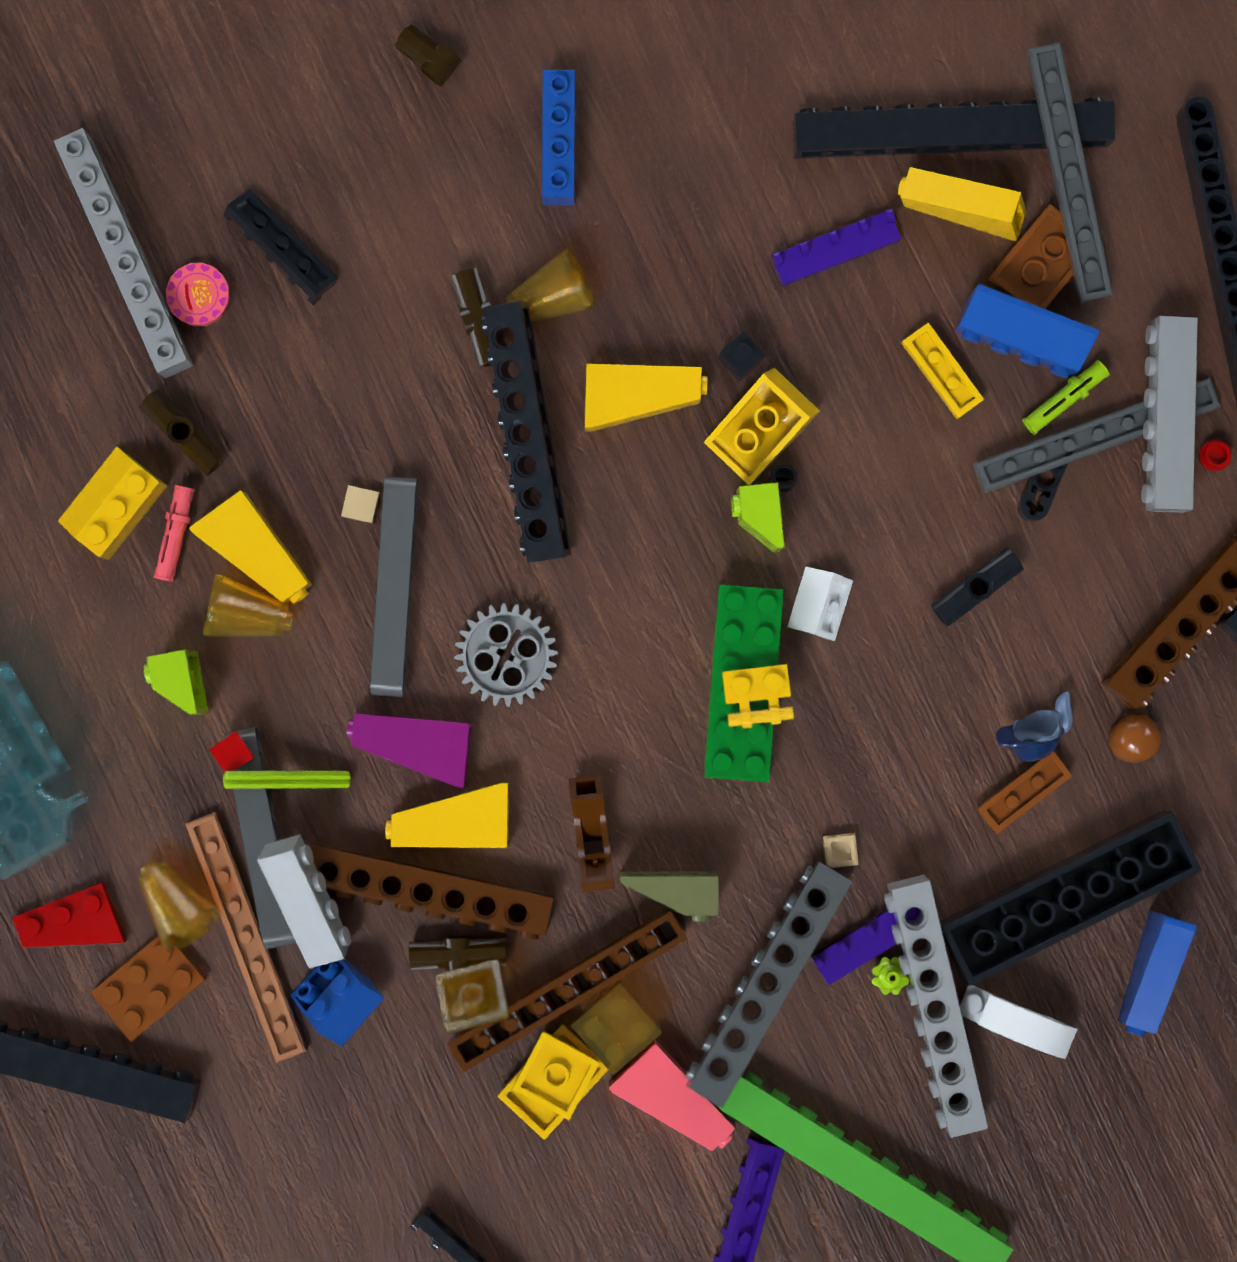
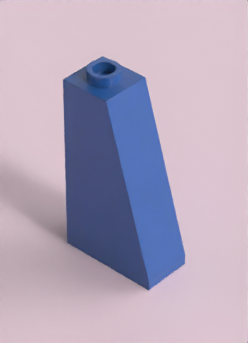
(1155, 972)

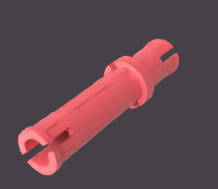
(173, 537)

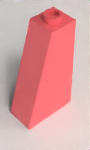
(659, 1088)

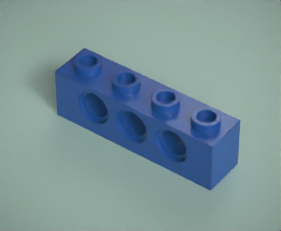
(558, 138)

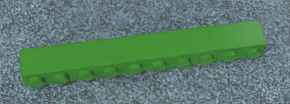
(864, 1174)

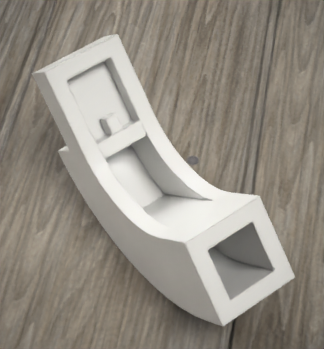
(1017, 1022)

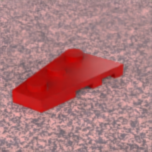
(72, 920)

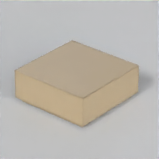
(360, 504)
(840, 850)

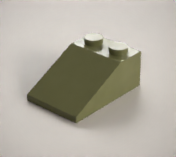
(683, 891)

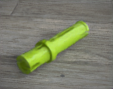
(1094, 374)

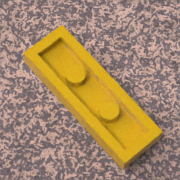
(942, 370)

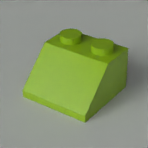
(760, 513)
(178, 679)

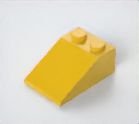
(761, 425)

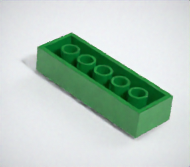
(744, 638)

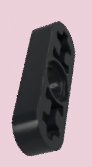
(1043, 501)

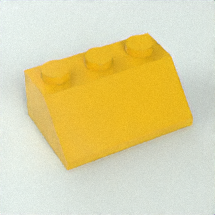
(112, 504)

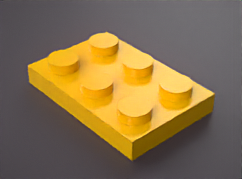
(535, 1115)

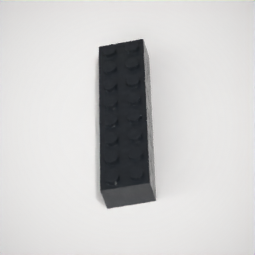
(1068, 897)

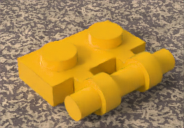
(756, 685)

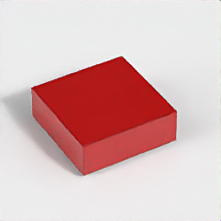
(232, 752)

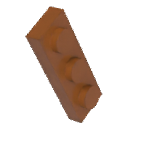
(1023, 792)

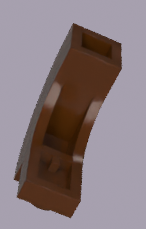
(591, 833)

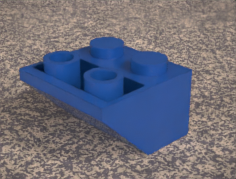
(337, 999)

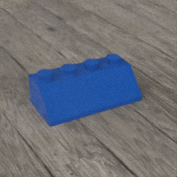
(1025, 331)

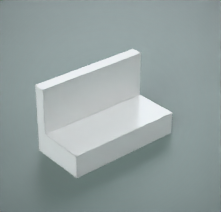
(820, 603)

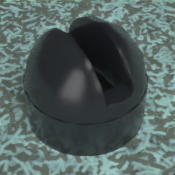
(784, 473)

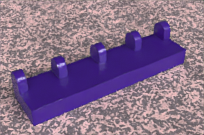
(836, 247)
(859, 946)
(751, 1202)

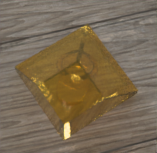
(471, 996)

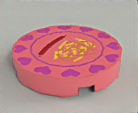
(198, 294)

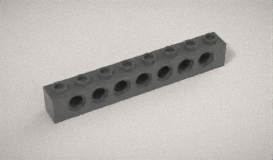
(833, 889)

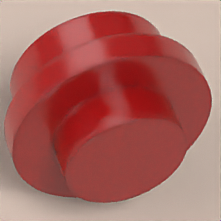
(1215, 455)

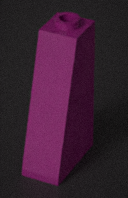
(422, 745)

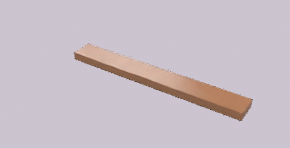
(245, 937)

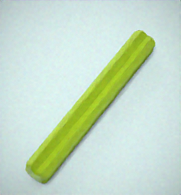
(286, 779)

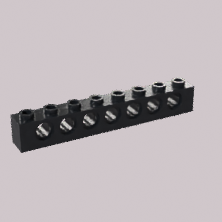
(534, 415)

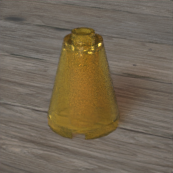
(555, 289)
(244, 612)
(175, 906)

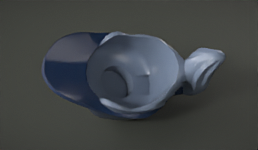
(1039, 732)

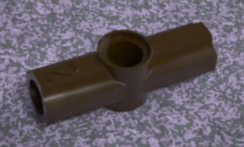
(472, 301)
(169, 419)
(456, 952)

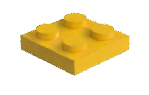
(556, 1075)

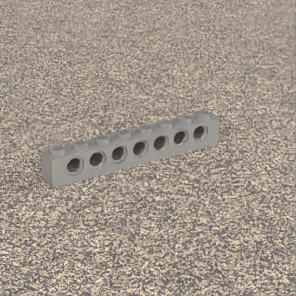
(123, 253)
(969, 1113)

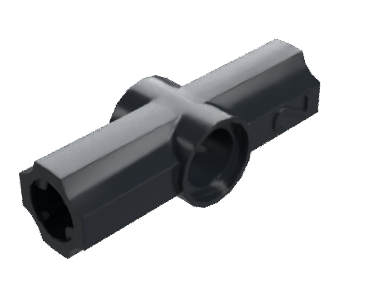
(992, 574)

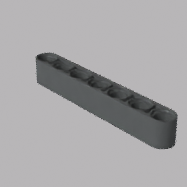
(394, 586)
(260, 828)

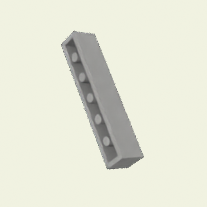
(1170, 414)

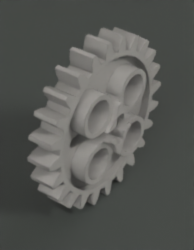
(480, 641)

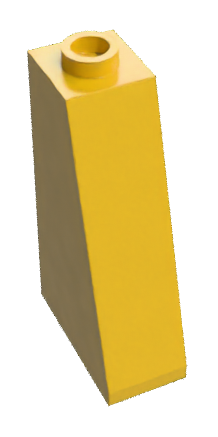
(964, 202)
(638, 391)
(251, 545)
(459, 821)

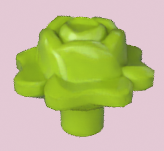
(889, 976)

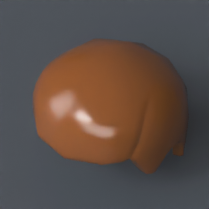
(1135, 738)

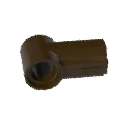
(434, 59)

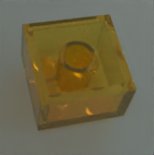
(616, 1027)

